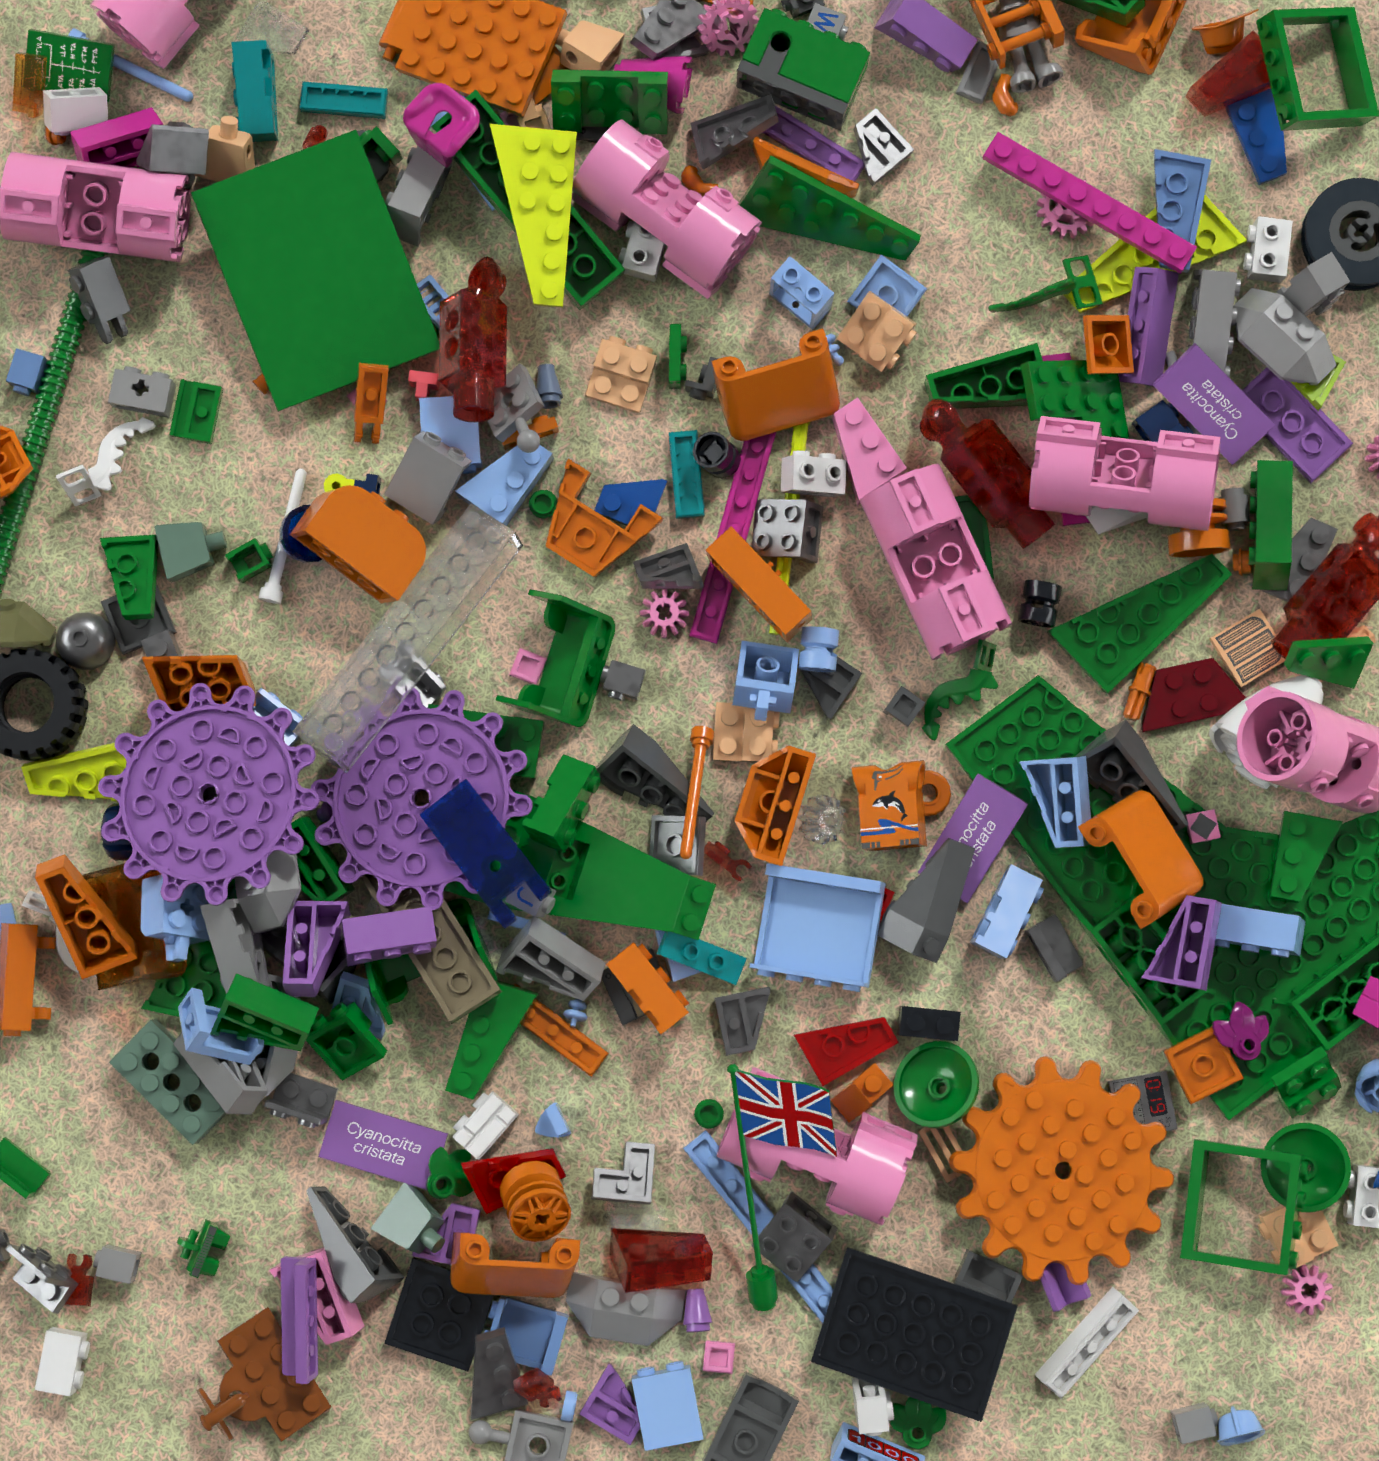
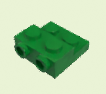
(345, 1040)
(1306, 1083)

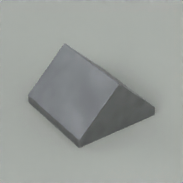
(175, 150)

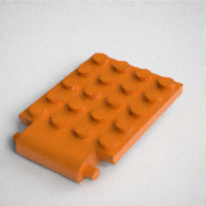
(475, 46)

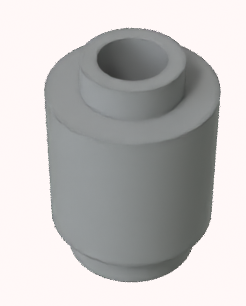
(1236, 508)

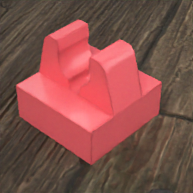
(423, 383)

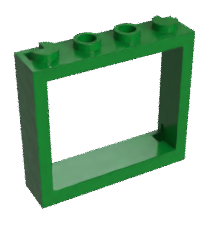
(1351, 62)
(1195, 1199)

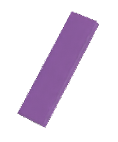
(814, 146)

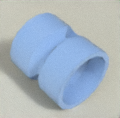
(818, 649)

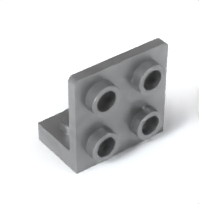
(787, 529)
(302, 1099)
(795, 1237)
(43, 1278)

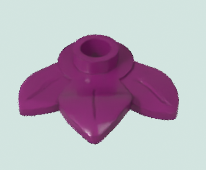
(1242, 1027)

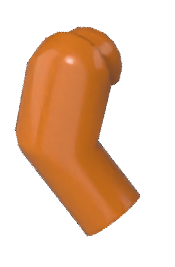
(693, 181)

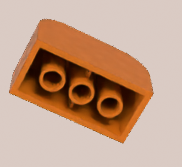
(363, 540)

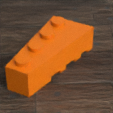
(85, 922)

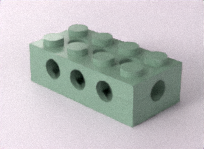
(154, 1083)

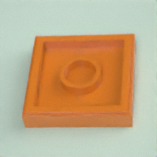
(1202, 1065)

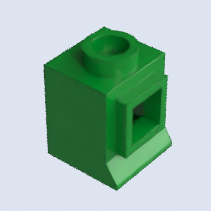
(237, 557)

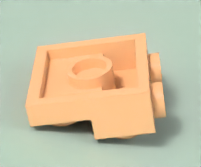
(877, 332)
(621, 374)
(742, 737)
(1314, 1239)

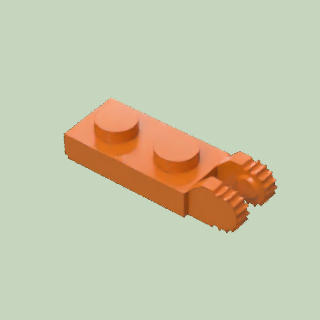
(370, 399)

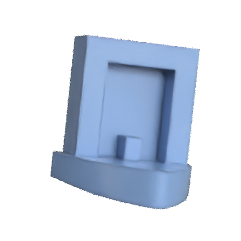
(552, 1123)

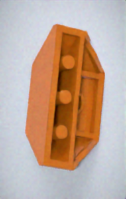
(763, 150)
(13, 462)
(773, 802)

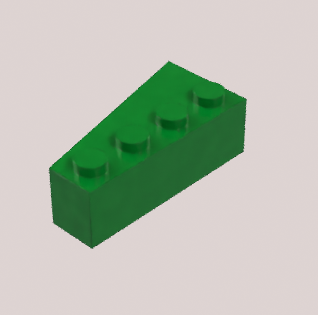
(984, 382)

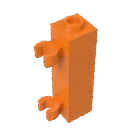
(17, 977)

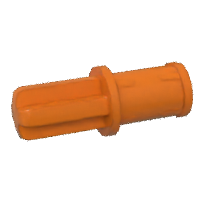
(1139, 691)

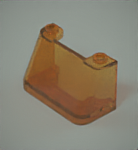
(124, 901)

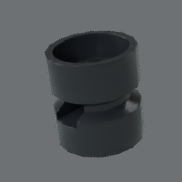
(716, 454)
(1039, 593)

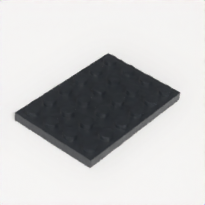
(914, 1334)

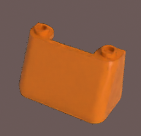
(1138, 43)
(778, 393)
(1150, 851)
(477, 1274)

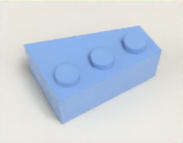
(506, 482)
(1062, 796)
(1007, 912)
(1260, 930)

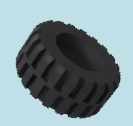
(67, 709)

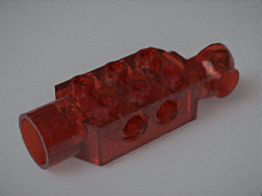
(474, 342)
(986, 470)
(1336, 592)

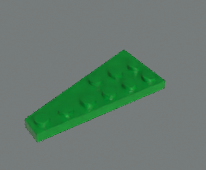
(808, 208)
(1127, 629)
(200, 973)

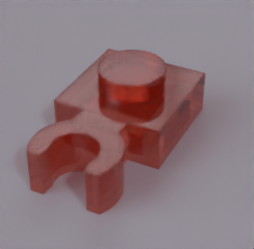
(83, 1292)
(537, 1385)

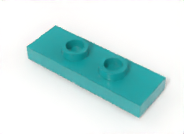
(344, 100)
(686, 475)
(702, 956)

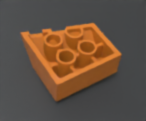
(178, 674)

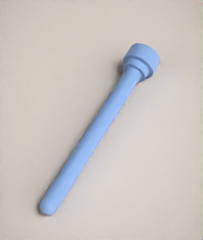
(144, 74)

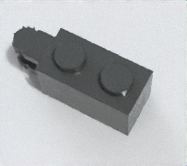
(100, 296)

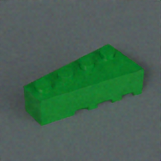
(1271, 525)
(487, 1037)

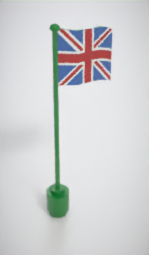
(784, 1116)

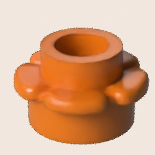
(1240, 562)

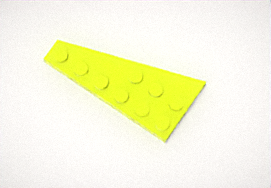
(538, 186)
(1117, 265)
(74, 772)

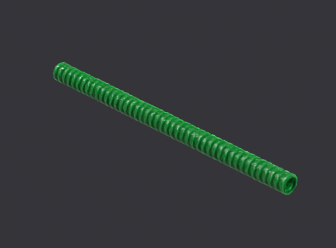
(43, 418)

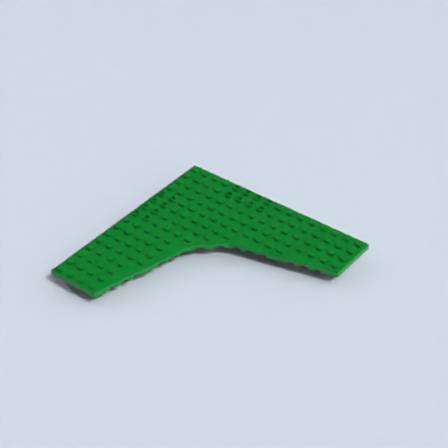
(1302, 996)

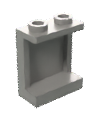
(427, 476)

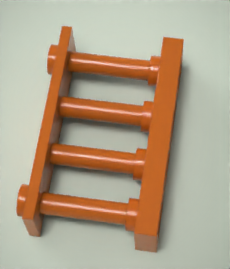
(1050, 27)

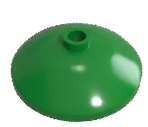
(924, 1073)
(1327, 1162)

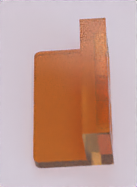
(29, 83)

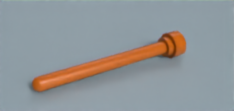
(701, 739)

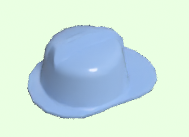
(1239, 1427)

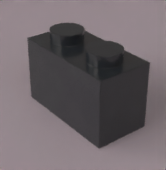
(928, 1023)

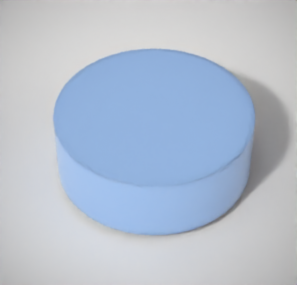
(569, 1406)

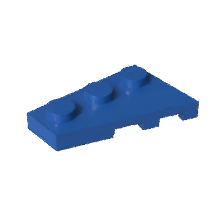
(1260, 135)

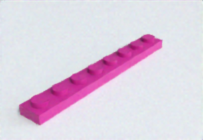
(1089, 202)

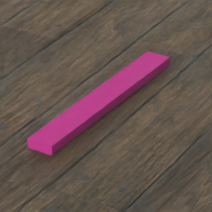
(738, 514)

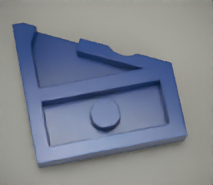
(623, 499)

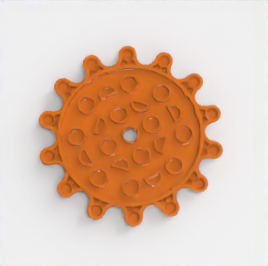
(1017, 1180)

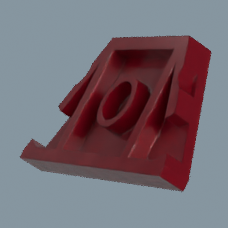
(1189, 694)

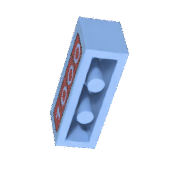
(853, 1446)

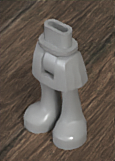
(1045, 72)

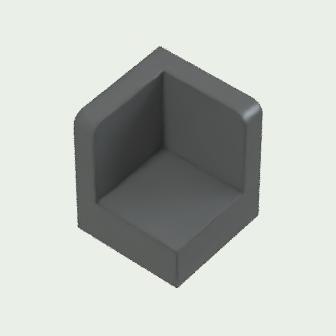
(904, 706)

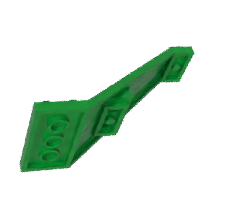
(611, 882)

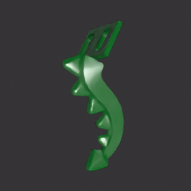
(1062, 287)
(956, 689)

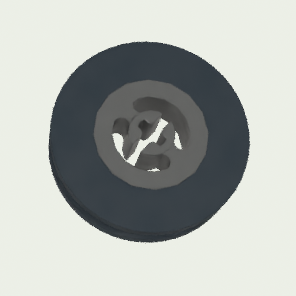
(1321, 230)

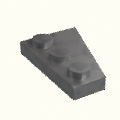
(667, 26)
(732, 128)
(1308, 551)
(494, 1375)

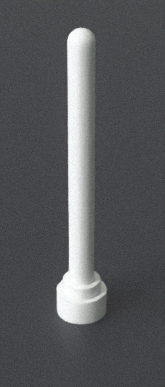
(272, 589)

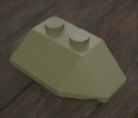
(23, 626)

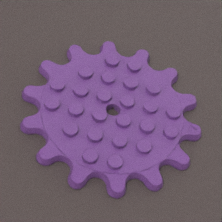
(165, 785)
(376, 802)

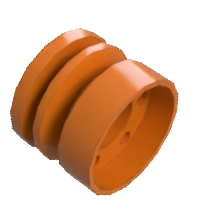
(1200, 542)
(535, 1201)

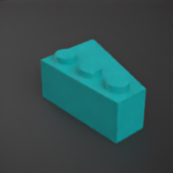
(255, 89)

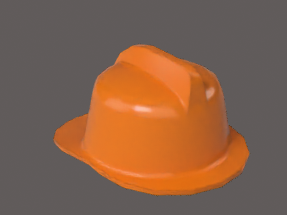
(1223, 35)

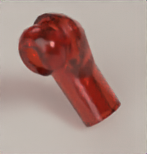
(315, 136)

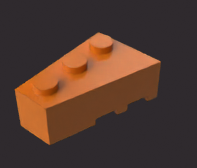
(649, 987)

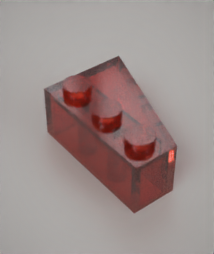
(1232, 78)
(659, 1258)

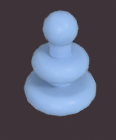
(837, 359)
(575, 1013)

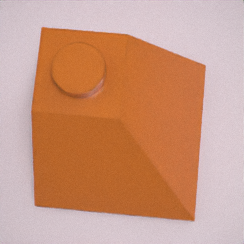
(1108, 344)

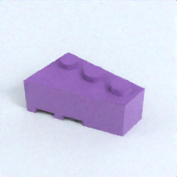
(927, 33)
(388, 935)
(310, 944)
(1188, 946)

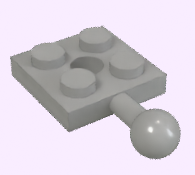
(525, 404)
(524, 1428)

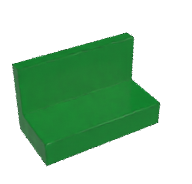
(20, 1169)

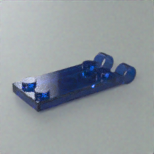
(477, 839)

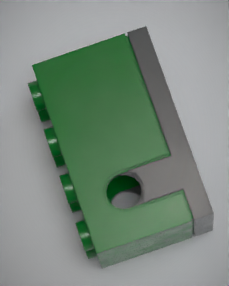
(812, 74)

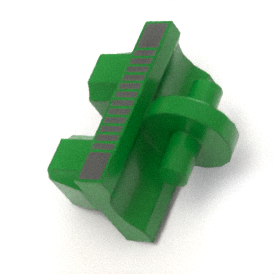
(199, 1261)

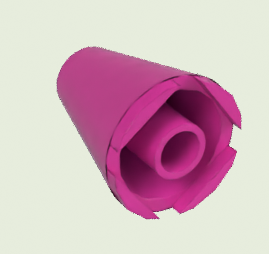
(678, 76)

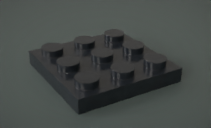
(436, 1318)

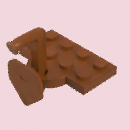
(265, 1391)

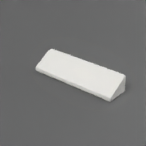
(1086, 1340)

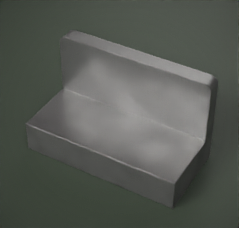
(1054, 948)

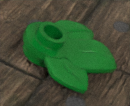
(450, 1170)
(917, 1415)

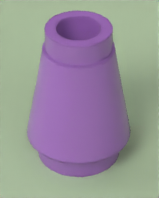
(696, 1314)

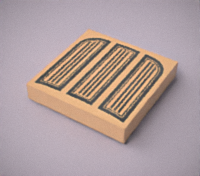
(1247, 648)

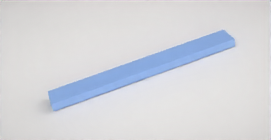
(731, 1187)

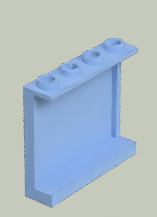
(819, 927)

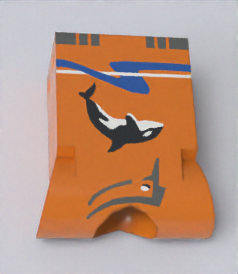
(891, 806)

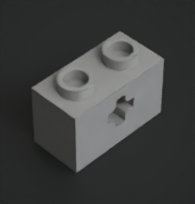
(155, 402)

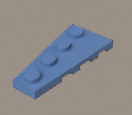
(1180, 193)

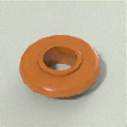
(943, 793)

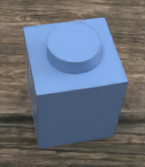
(26, 372)

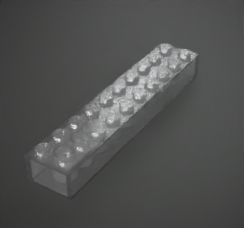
(408, 638)

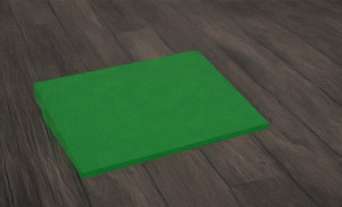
(316, 269)

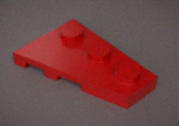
(845, 1047)
(488, 1174)

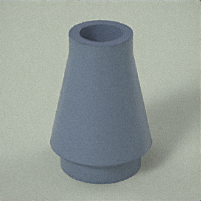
(548, 386)

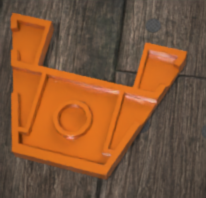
(587, 536)

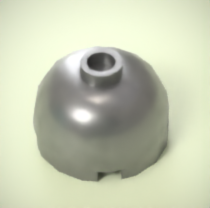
(85, 641)

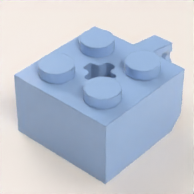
(765, 678)
(175, 922)

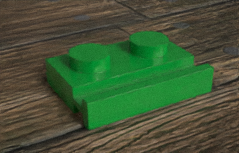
(677, 345)
(196, 411)

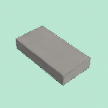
(977, 75)

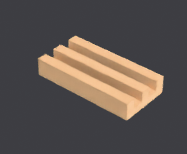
(922, 1132)

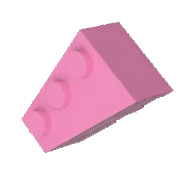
(866, 450)
(335, 1315)

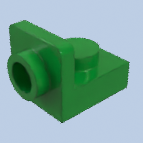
(384, 147)

